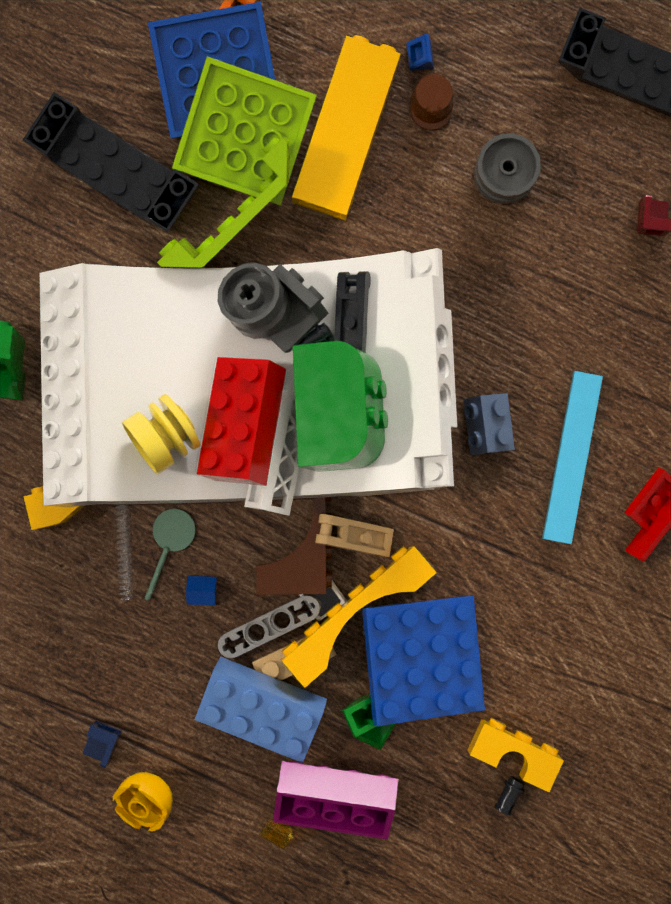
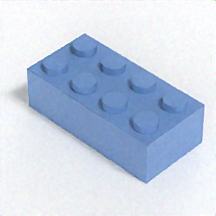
(261, 709)

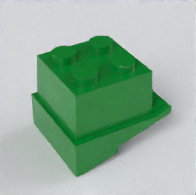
(11, 363)

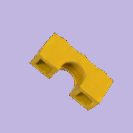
(493, 741)

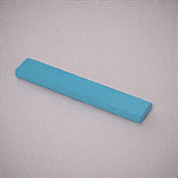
(572, 457)

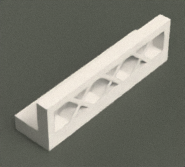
(260, 496)

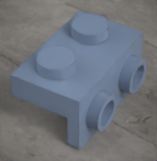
(488, 424)

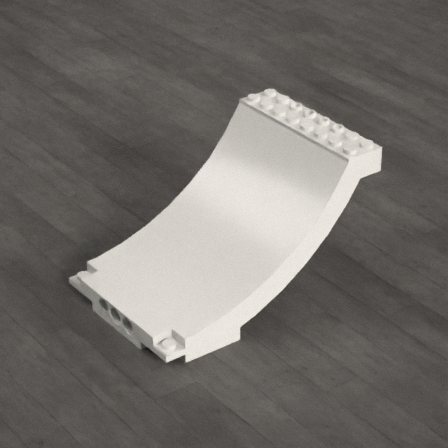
(145, 332)

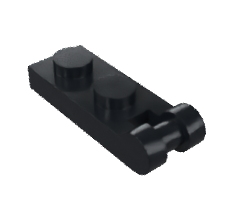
(352, 309)

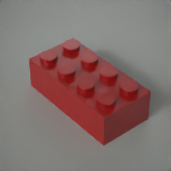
(241, 421)

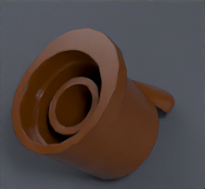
(432, 102)

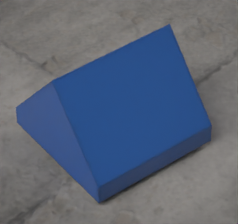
(420, 53)
(201, 590)

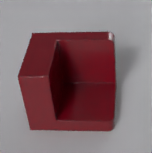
(653, 217)

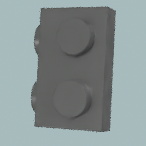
(306, 310)

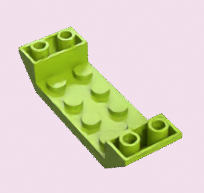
(183, 254)

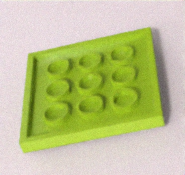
(232, 123)

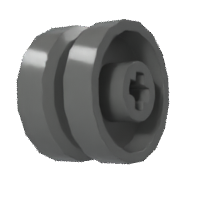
(503, 153)
(254, 300)

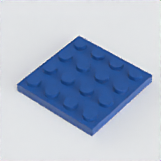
(184, 42)
(423, 660)

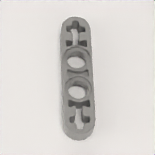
(268, 623)

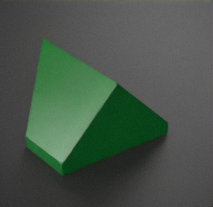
(360, 722)

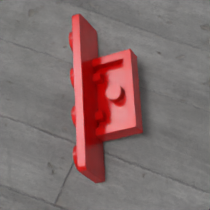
(652, 513)

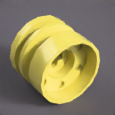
(161, 434)

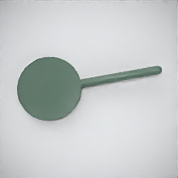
(173, 532)

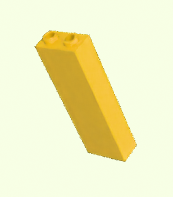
(346, 127)

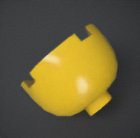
(143, 801)

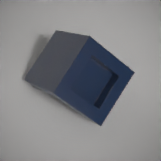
(101, 742)

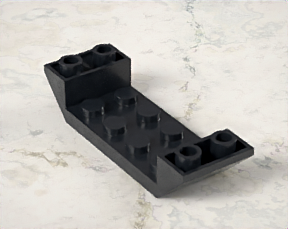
(618, 63)
(109, 164)

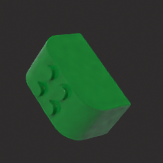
(338, 406)

